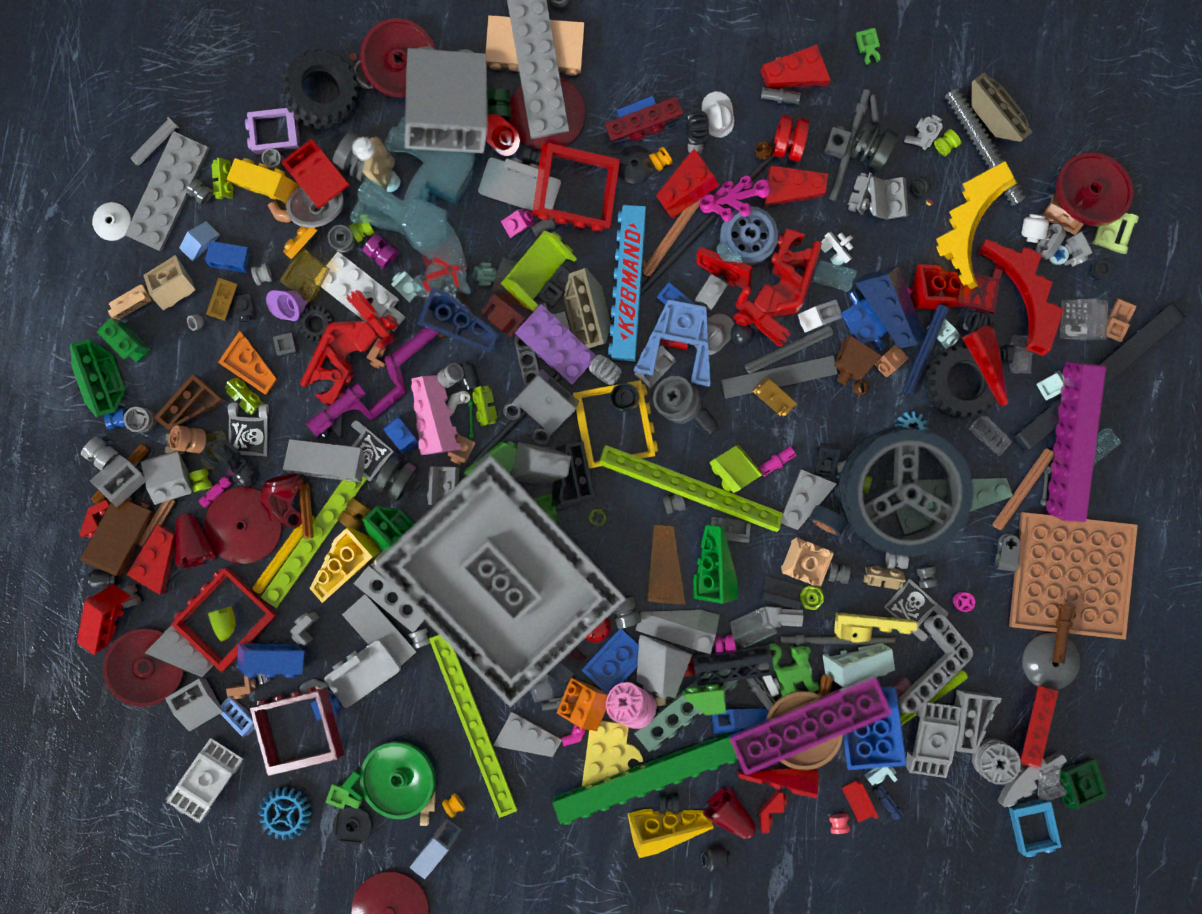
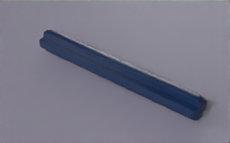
(925, 349)

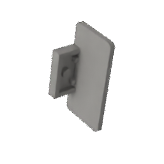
(515, 183)
(362, 673)

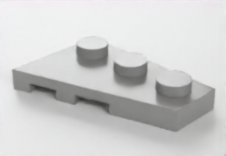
(178, 651)
(527, 737)

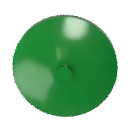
(397, 780)

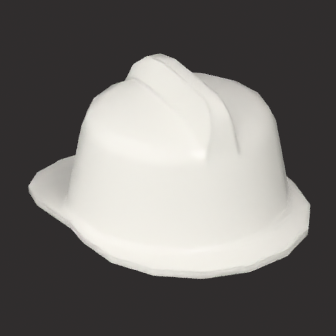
(719, 114)

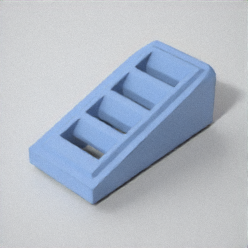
(243, 731)

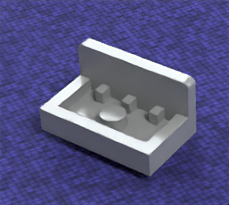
(441, 482)
(299, 632)

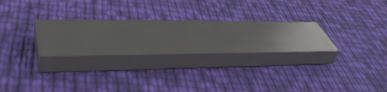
(781, 376)

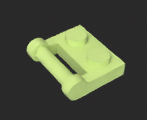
(1106, 235)

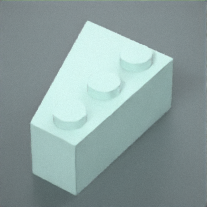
(857, 665)

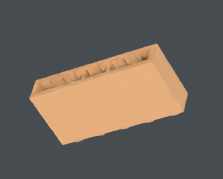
(567, 40)

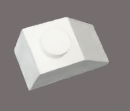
(820, 315)

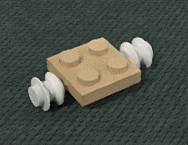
(377, 163)

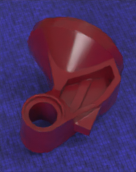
(278, 496)

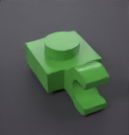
(340, 797)

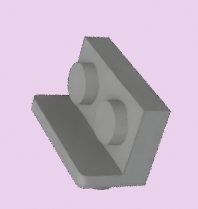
(1078, 248)

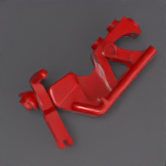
(784, 297)
(341, 339)

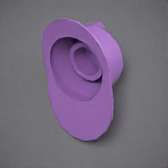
(285, 304)

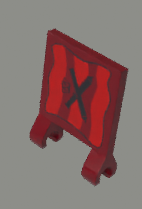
(984, 295)

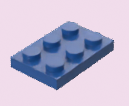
(613, 661)

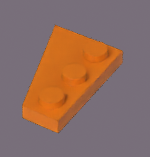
(247, 364)

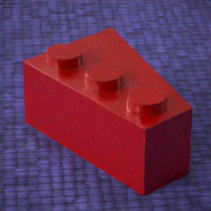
(795, 70)

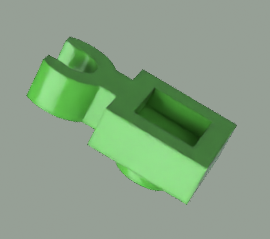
(868, 42)

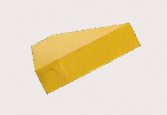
(346, 557)

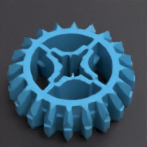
(280, 806)

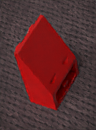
(315, 173)

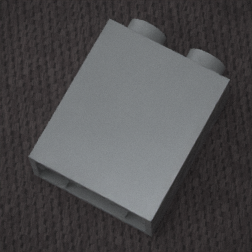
(445, 100)

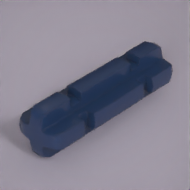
(888, 802)

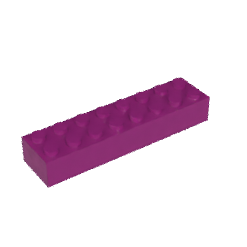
(1075, 441)
(810, 724)

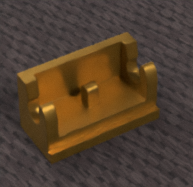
(221, 299)
(774, 396)

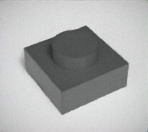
(284, 344)

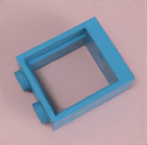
(1032, 807)

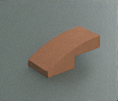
(1119, 318)

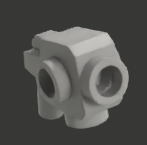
(929, 130)

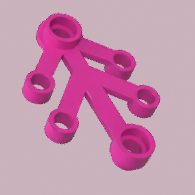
(712, 202)

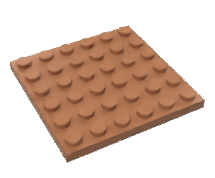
(1074, 566)

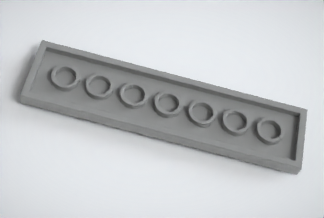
(538, 67)

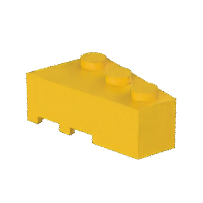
(261, 179)

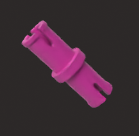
(777, 461)

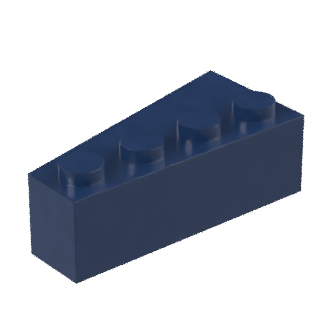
(892, 305)

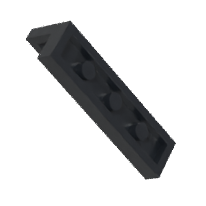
(733, 661)

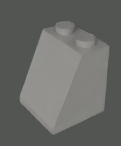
(539, 464)
(661, 666)

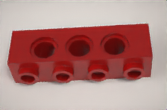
(1039, 727)

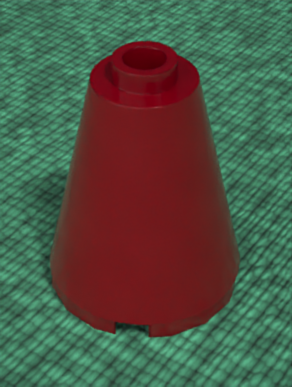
(191, 543)
(729, 813)

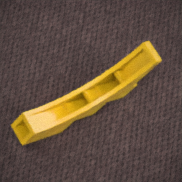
(979, 195)

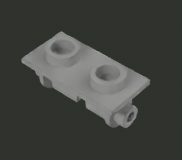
(861, 200)

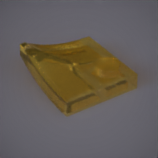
(305, 275)

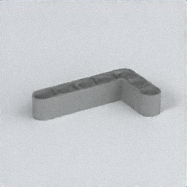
(939, 668)

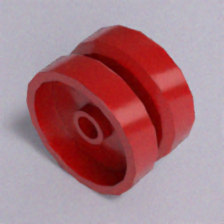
(791, 138)

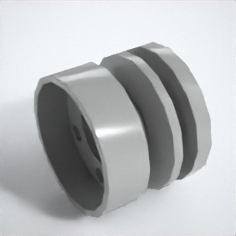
(986, 761)

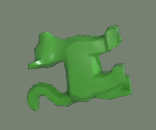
(793, 673)

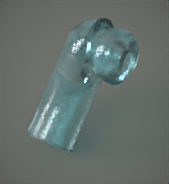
(726, 253)

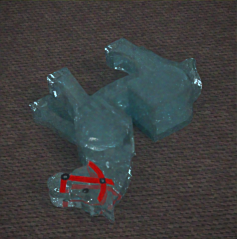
(422, 223)

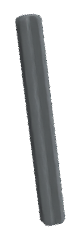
(789, 349)

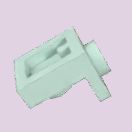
(404, 285)
(948, 334)
(1051, 385)
(877, 775)

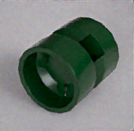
(498, 103)

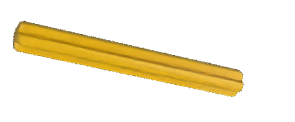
(279, 559)

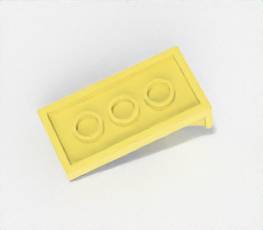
(848, 624)

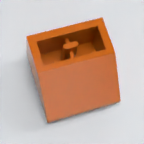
(583, 705)

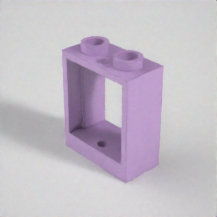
(292, 125)

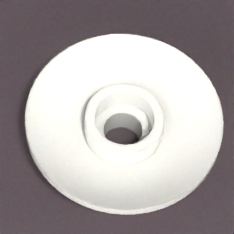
(120, 221)

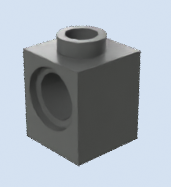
(834, 149)

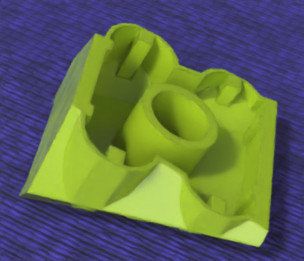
(735, 469)

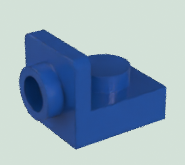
(334, 703)

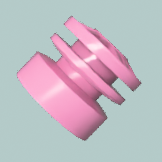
(638, 711)

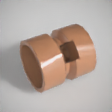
(187, 439)

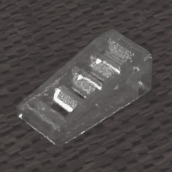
(981, 427)

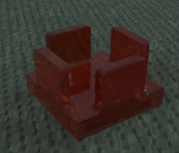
(502, 315)

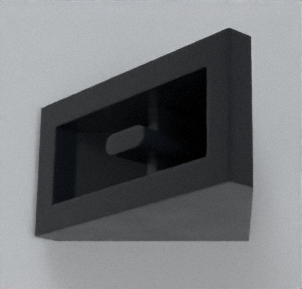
(567, 666)

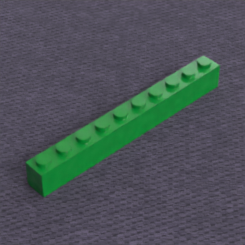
(644, 778)

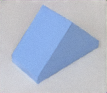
(198, 240)

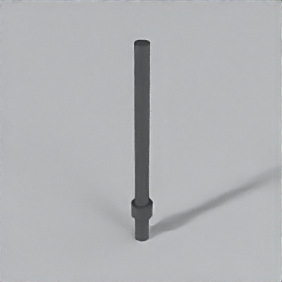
(860, 110)
(800, 640)

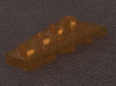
(665, 574)

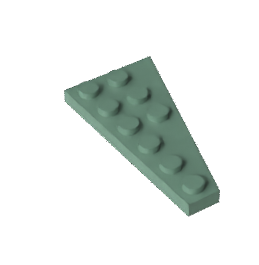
(985, 493)

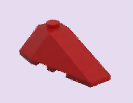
(935, 287)
(986, 355)

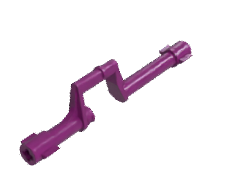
(350, 399)

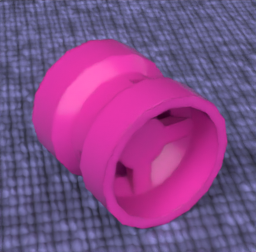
(729, 643)

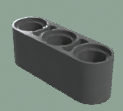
(522, 352)

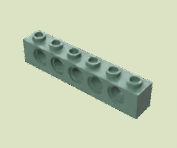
(654, 741)

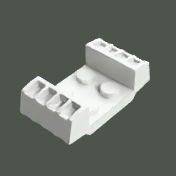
(204, 780)

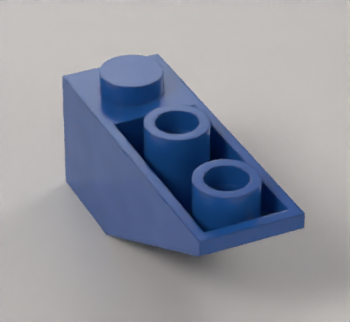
(737, 719)

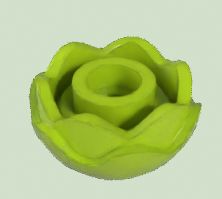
(817, 600)

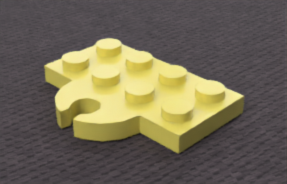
(608, 752)

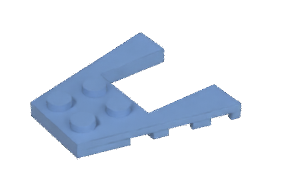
(682, 324)

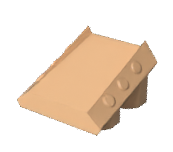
(807, 562)

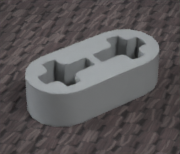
(1051, 242)

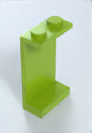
(537, 268)

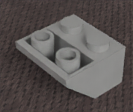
(118, 480)
(194, 704)

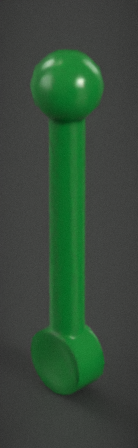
(471, 435)

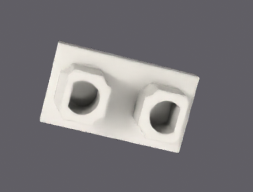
(831, 241)

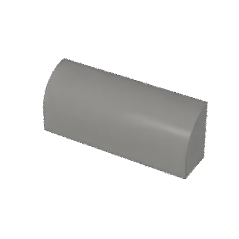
(324, 460)
(373, 625)

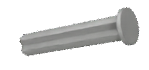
(154, 141)

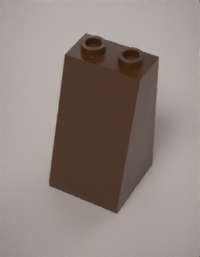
(118, 536)

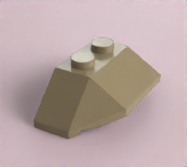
(998, 109)
(586, 308)

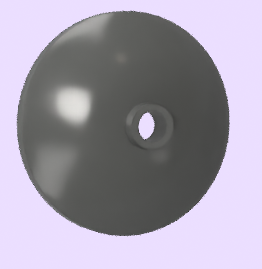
(1038, 663)

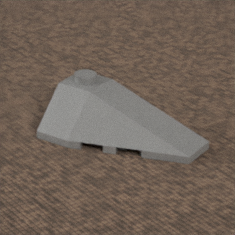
(684, 627)

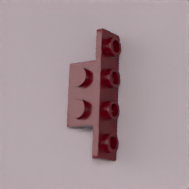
(644, 121)

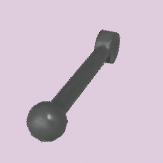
(1043, 502)

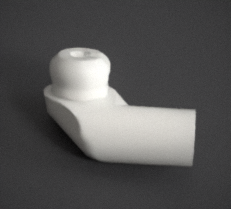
(458, 398)

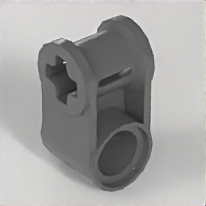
(1007, 555)

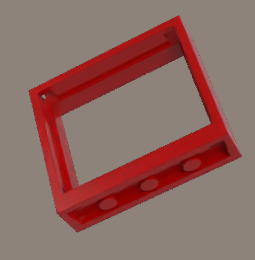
(612, 164)
(195, 602)

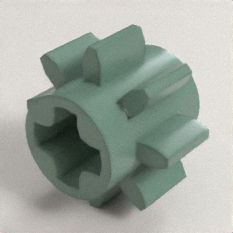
(484, 274)

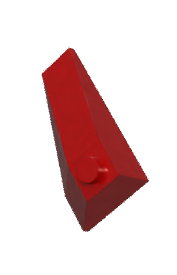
(799, 781)

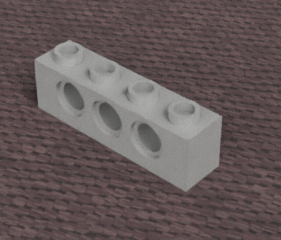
(366, 584)

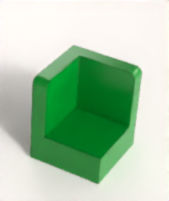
(352, 785)

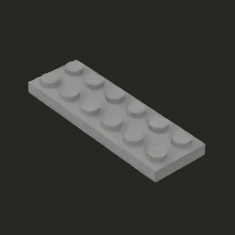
(167, 191)

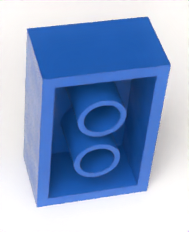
(270, 659)

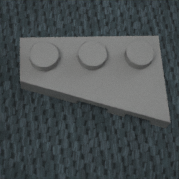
(806, 494)

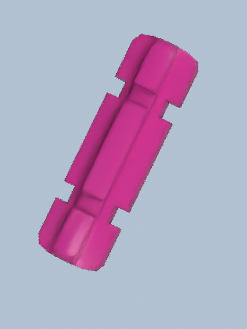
(215, 491)

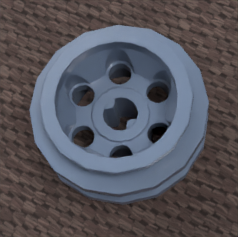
(767, 226)

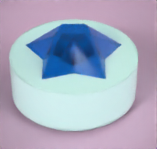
(1060, 256)

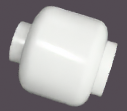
(1035, 227)

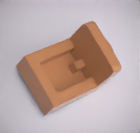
(891, 360)
(240, 690)

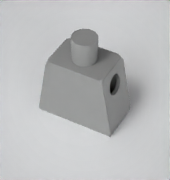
(710, 292)

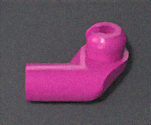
(575, 737)

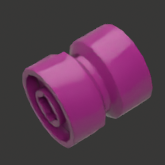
(380, 250)

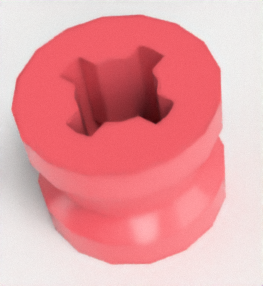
(839, 823)

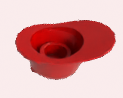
(502, 135)

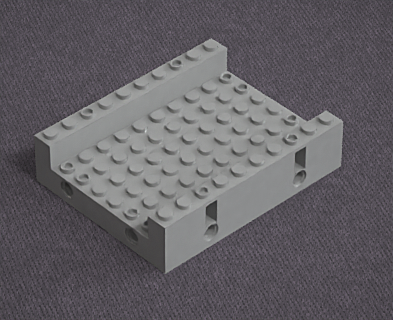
(499, 580)

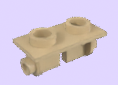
(875, 575)

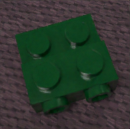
(1082, 784)

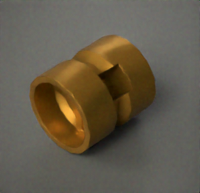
(354, 514)

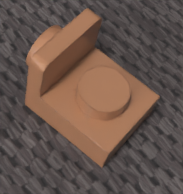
(374, 355)
(462, 455)

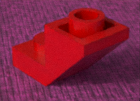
(92, 518)
(774, 804)

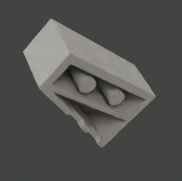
(974, 717)

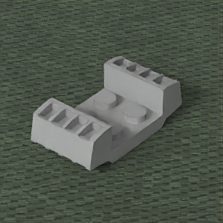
(934, 740)

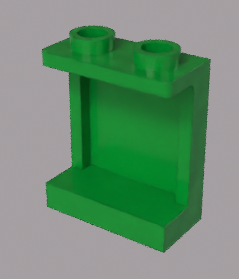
(124, 340)

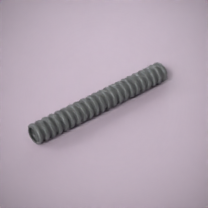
(980, 139)

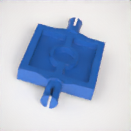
(864, 322)

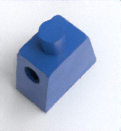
(401, 435)

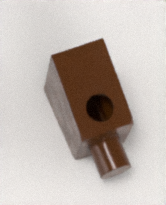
(854, 360)

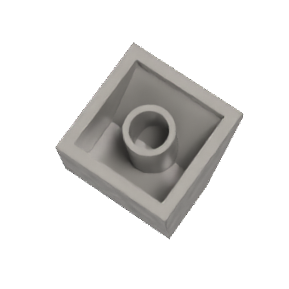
(166, 477)

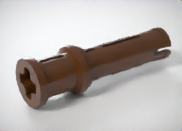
(1064, 624)

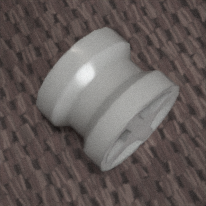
(261, 274)
(419, 638)

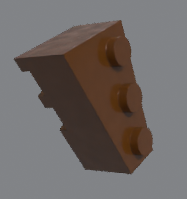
(189, 403)

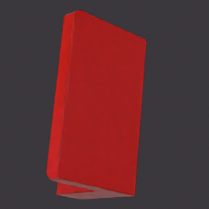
(859, 800)

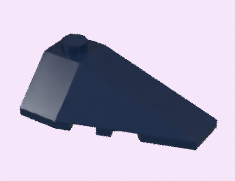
(450, 318)

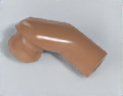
(279, 215)

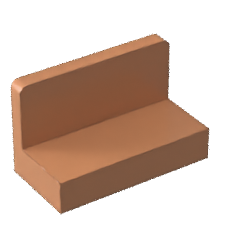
(1057, 215)

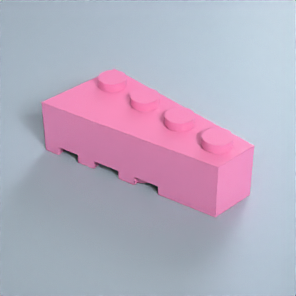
(433, 417)

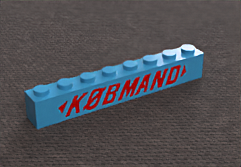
(628, 283)

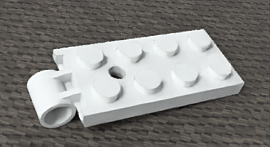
(347, 277)

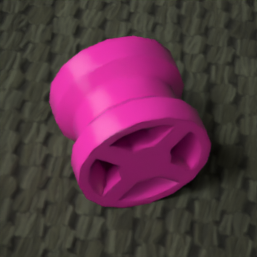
(967, 603)

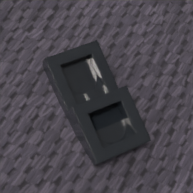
(555, 286)

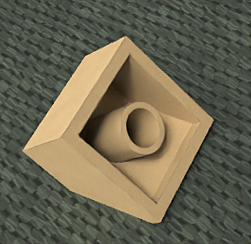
(169, 283)

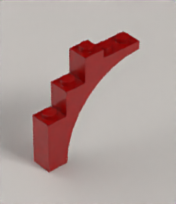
(1021, 268)

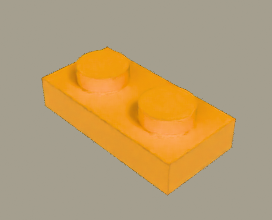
(293, 246)

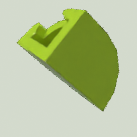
(223, 622)

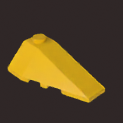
(659, 832)

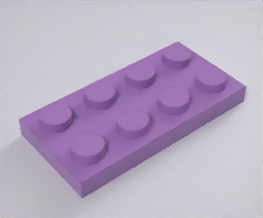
(555, 344)

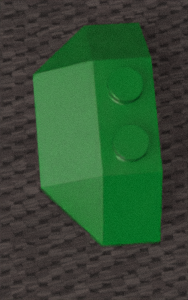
(97, 377)
(386, 525)

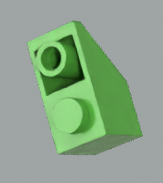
(708, 699)

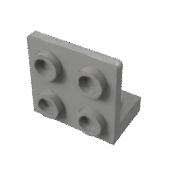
(888, 198)

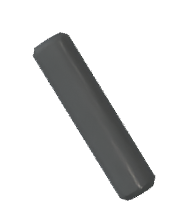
(874, 109)

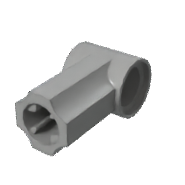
(784, 617)

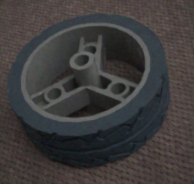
(948, 516)

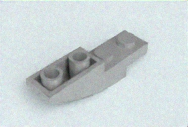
(1024, 782)

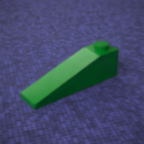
(716, 574)

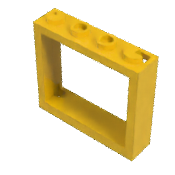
(644, 409)

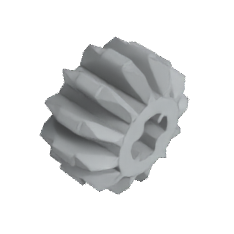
(605, 370)

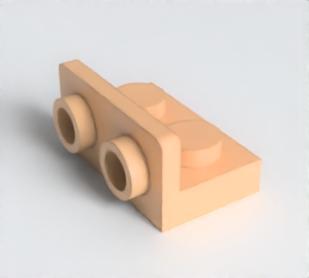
(129, 302)

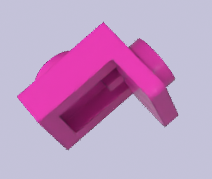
(518, 222)

